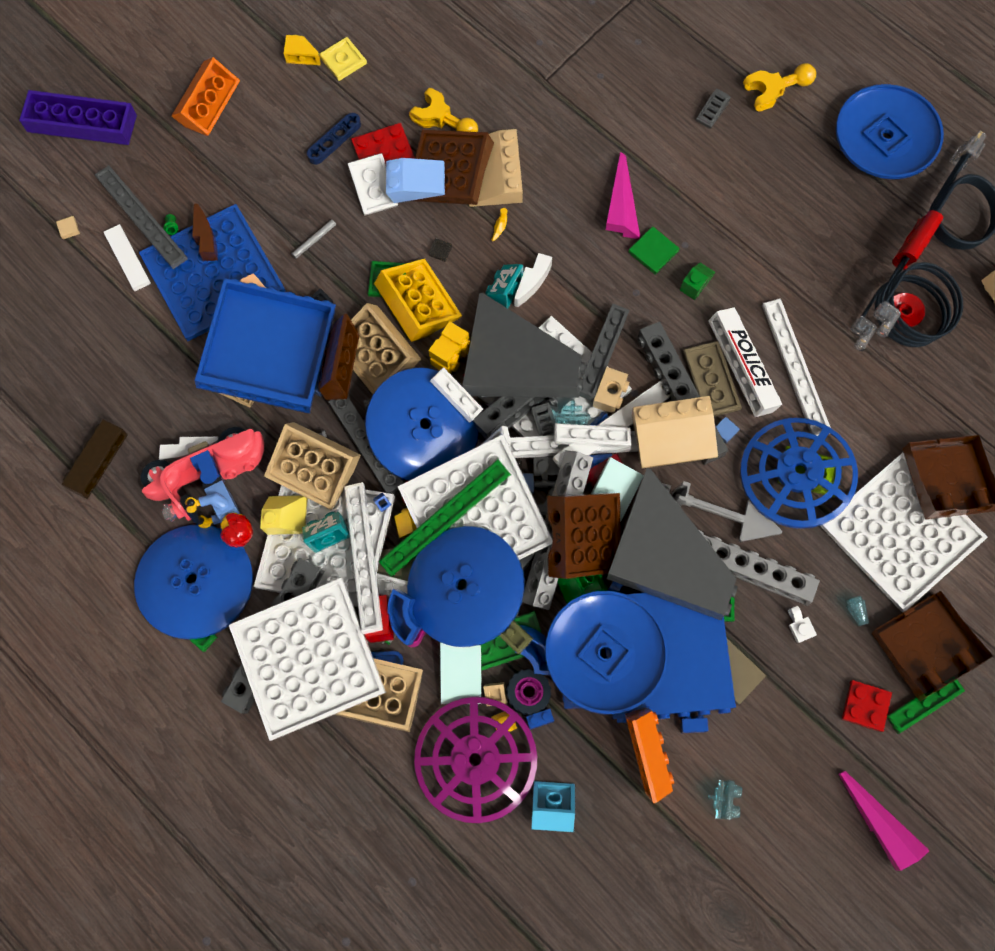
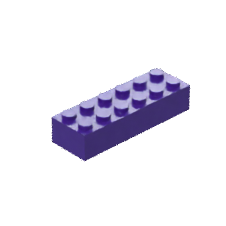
(78, 117)

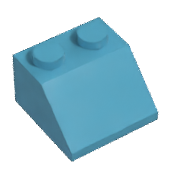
(553, 806)

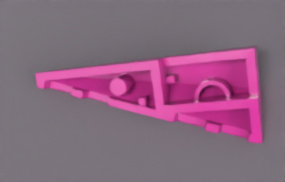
(622, 210)
(897, 841)

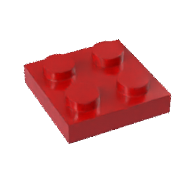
(867, 706)

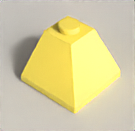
(284, 515)

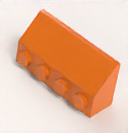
(206, 97)
(649, 753)

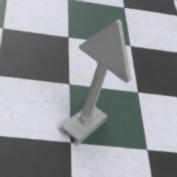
(753, 523)

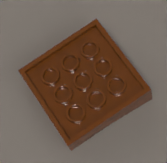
(465, 162)
(951, 476)
(583, 534)
(931, 645)

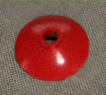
(912, 306)

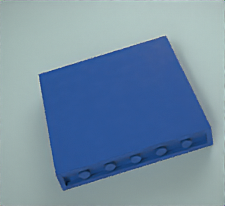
(265, 345)
(697, 666)

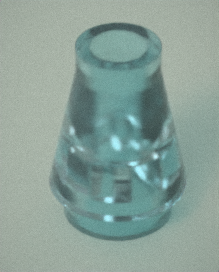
(858, 610)

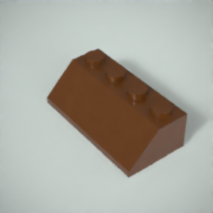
(339, 359)

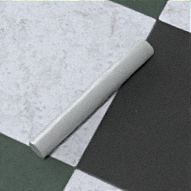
(313, 239)

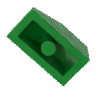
(696, 280)

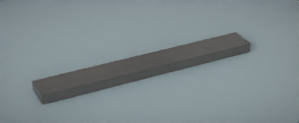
(141, 217)

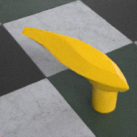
(500, 224)

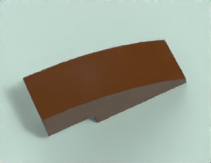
(204, 235)

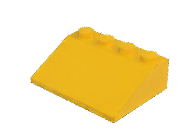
(417, 299)

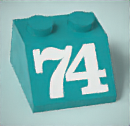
(505, 284)
(325, 532)

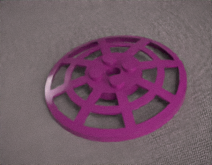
(490, 760)

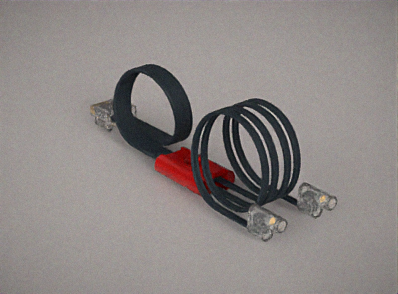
(910, 251)

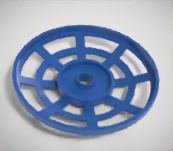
(798, 482)

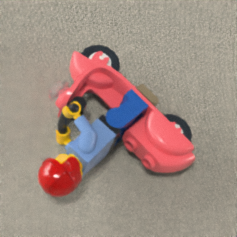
(233, 454)

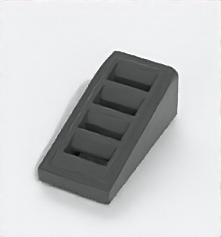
(718, 98)
(540, 409)

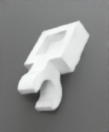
(800, 628)

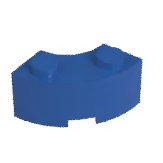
(402, 617)
(536, 651)

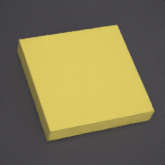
(342, 58)

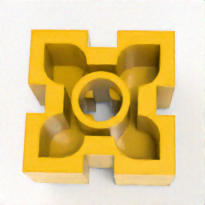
(449, 348)

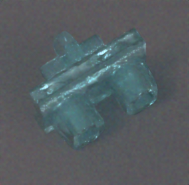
(581, 419)
(723, 800)

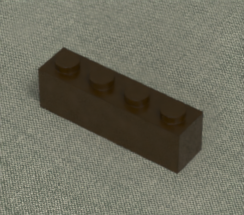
(94, 459)

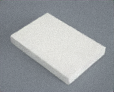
(370, 184)

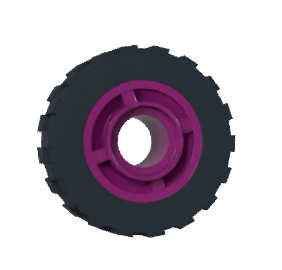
(519, 701)

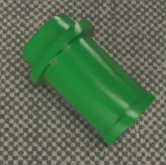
(170, 224)

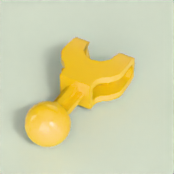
(773, 85)
(439, 114)

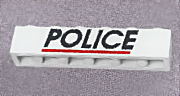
(745, 362)

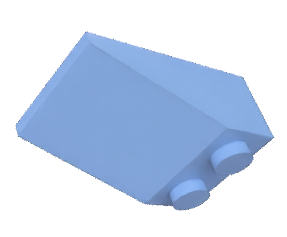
(414, 179)

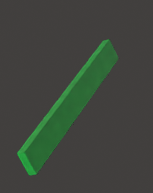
(445, 517)

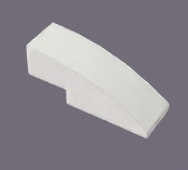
(533, 279)
(174, 452)

